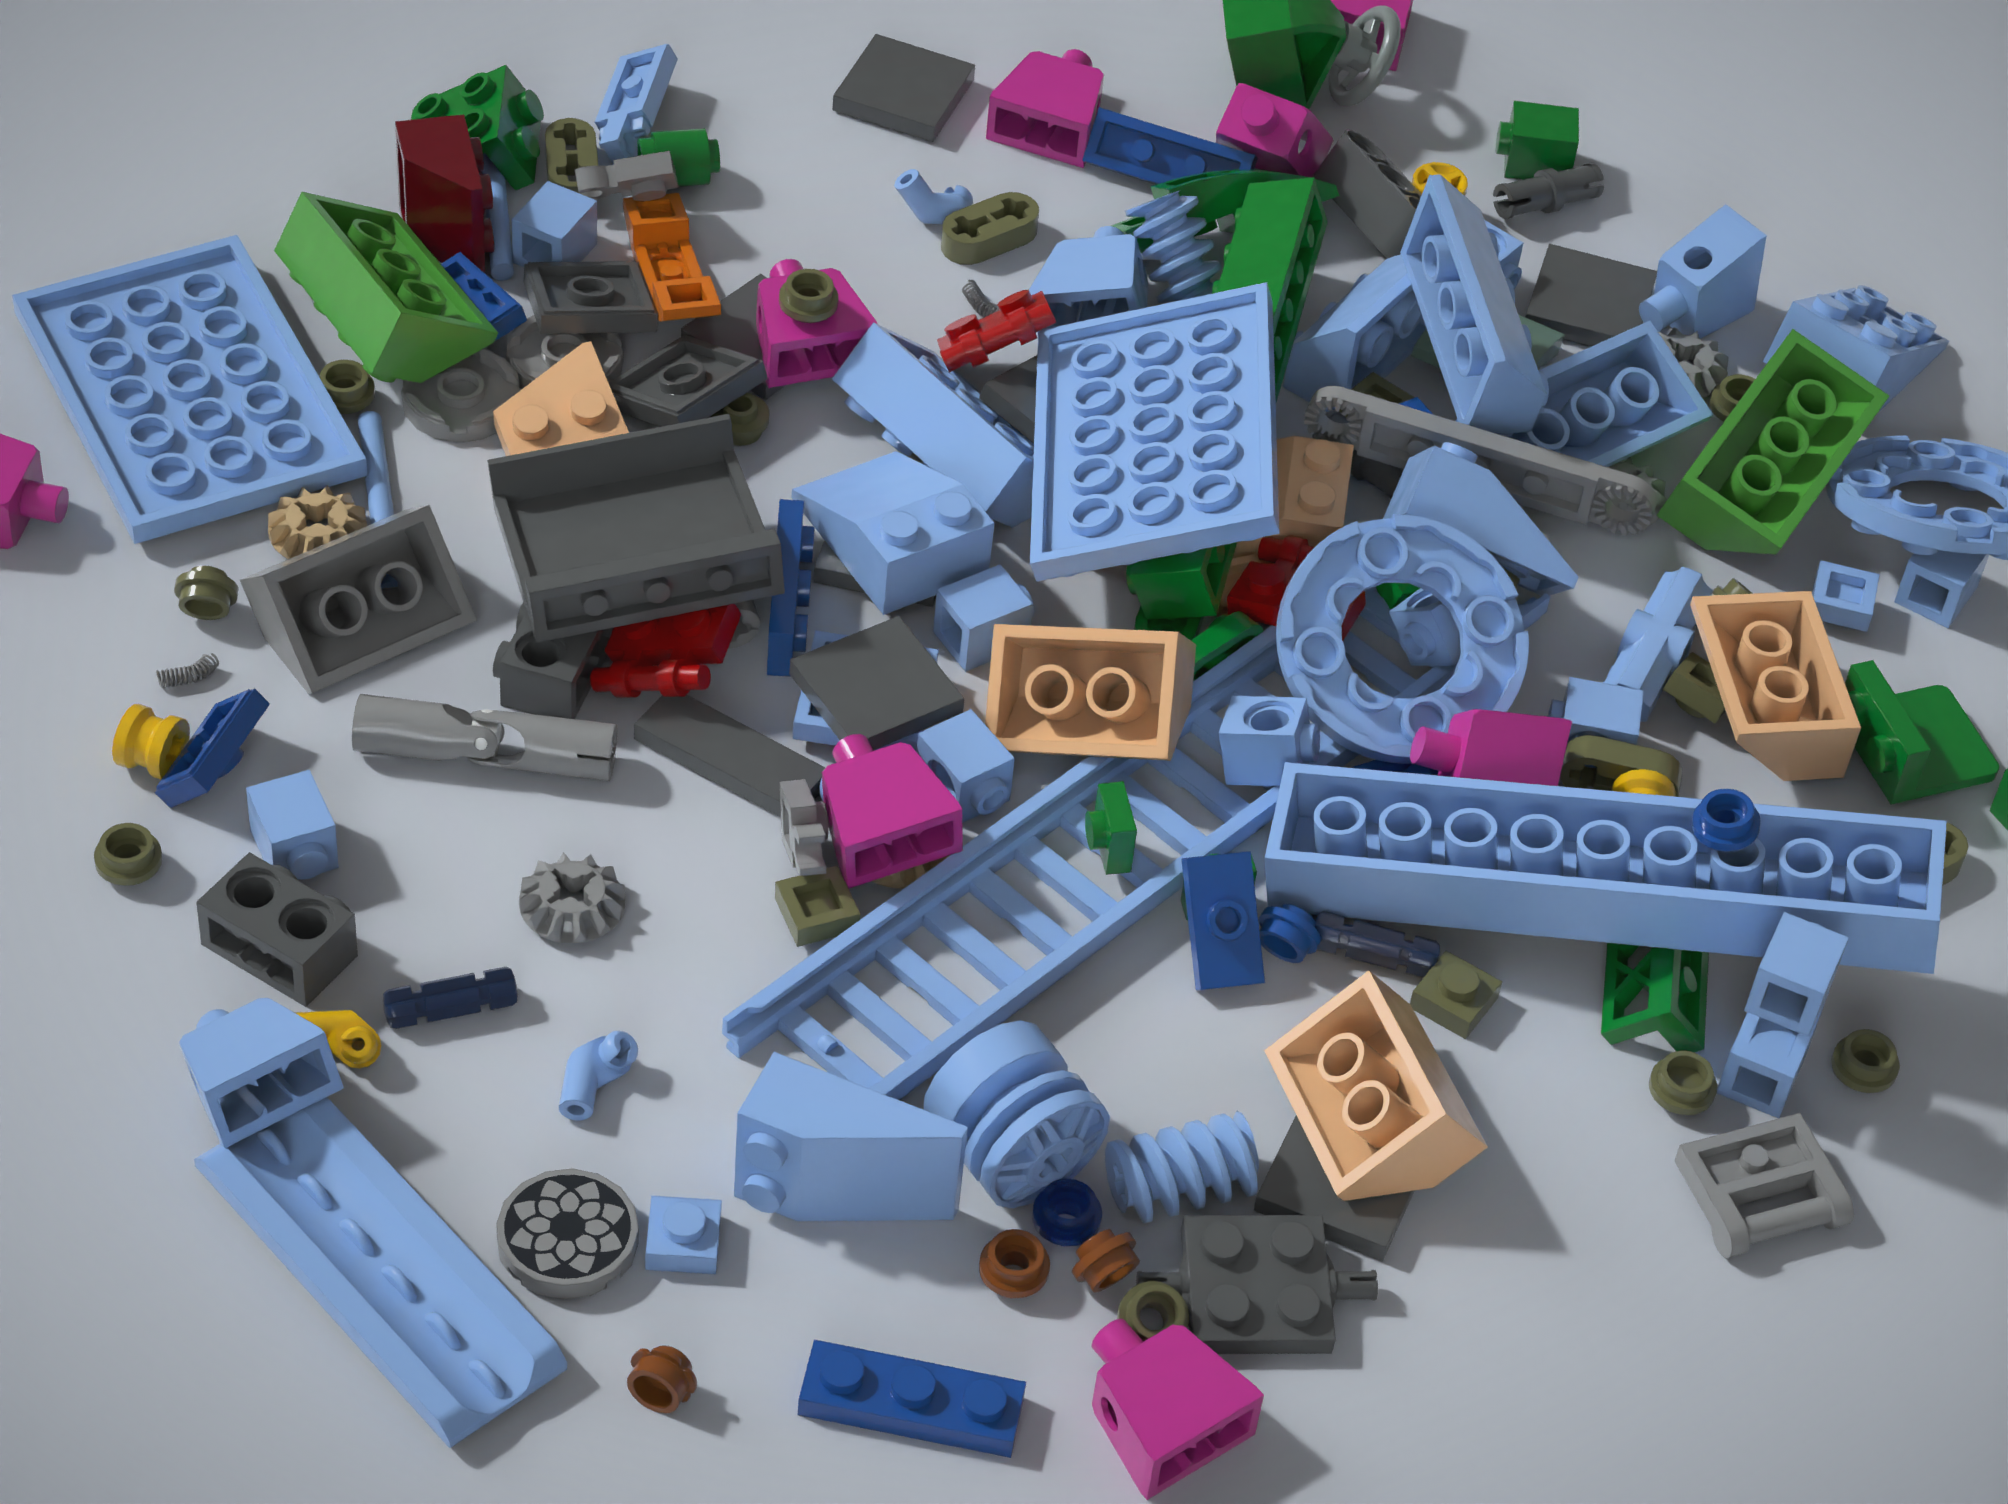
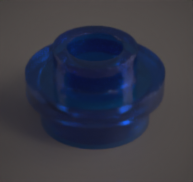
(1069, 1198)

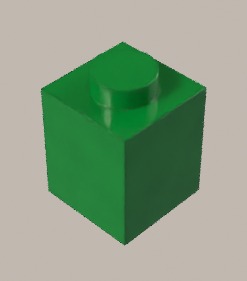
(1538, 139)

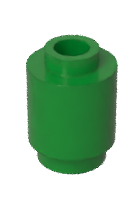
(691, 152)

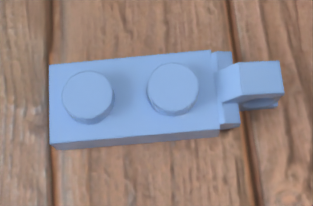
(634, 99)

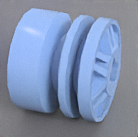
(1021, 1112)

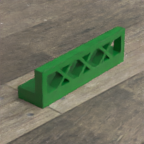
(1675, 1000)

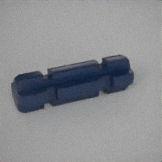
(1376, 944)
(450, 997)

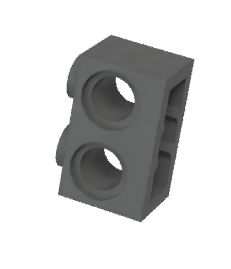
(550, 674)
(277, 928)

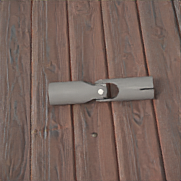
(449, 732)

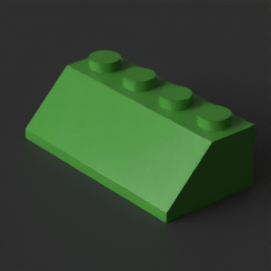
(381, 289)
(1774, 451)

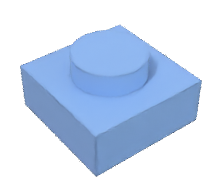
(1845, 595)
(683, 1235)

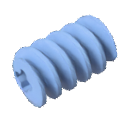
(1176, 246)
(1183, 1164)

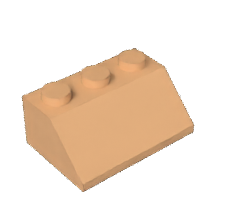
(1779, 681)
(1089, 690)
(1374, 1094)

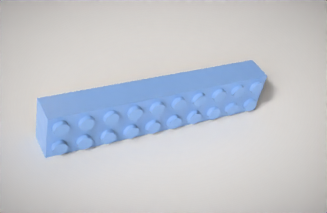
(1599, 865)

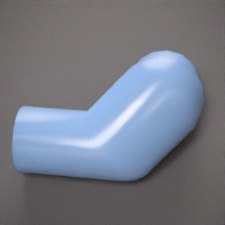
(928, 205)
(593, 1067)

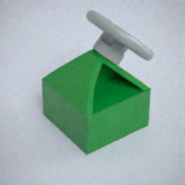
(1295, 44)

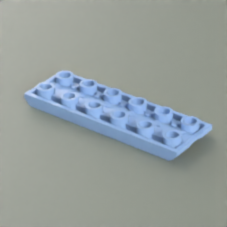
(386, 1269)

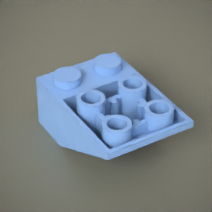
(1865, 336)

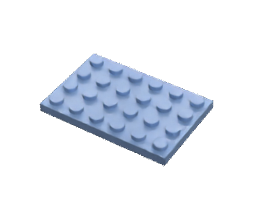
(188, 388)
(1155, 433)

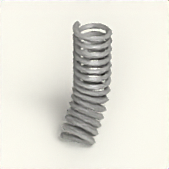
(987, 306)
(199, 668)

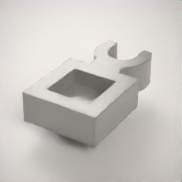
(638, 176)
(803, 827)

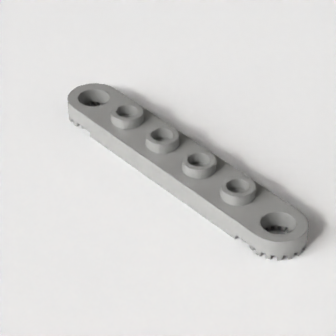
(1528, 472)

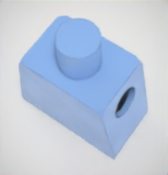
(1708, 276)
(1093, 277)
(257, 1067)

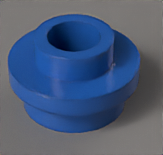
(1726, 820)
(1288, 932)

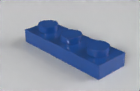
(1156, 152)
(787, 628)
(911, 1398)

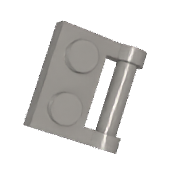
(1758, 1165)

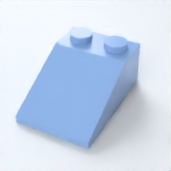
(1464, 495)
(899, 528)
(843, 1151)

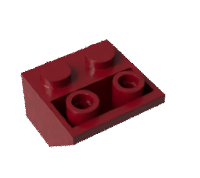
(442, 187)

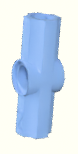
(1658, 637)

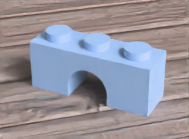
(1782, 1014)

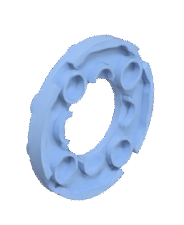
(1877, 464)
(1414, 553)

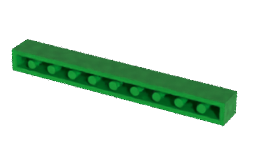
(1272, 243)

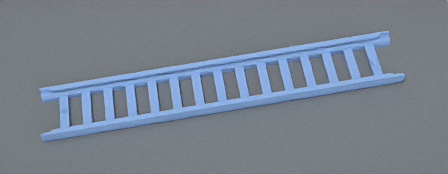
(1018, 837)

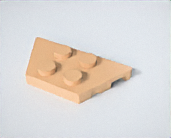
(561, 407)

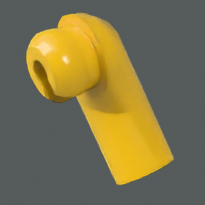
(348, 1036)

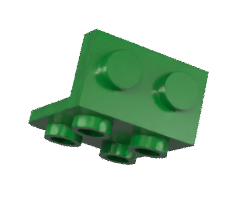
(499, 114)
(1916, 738)

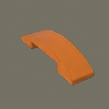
(663, 249)

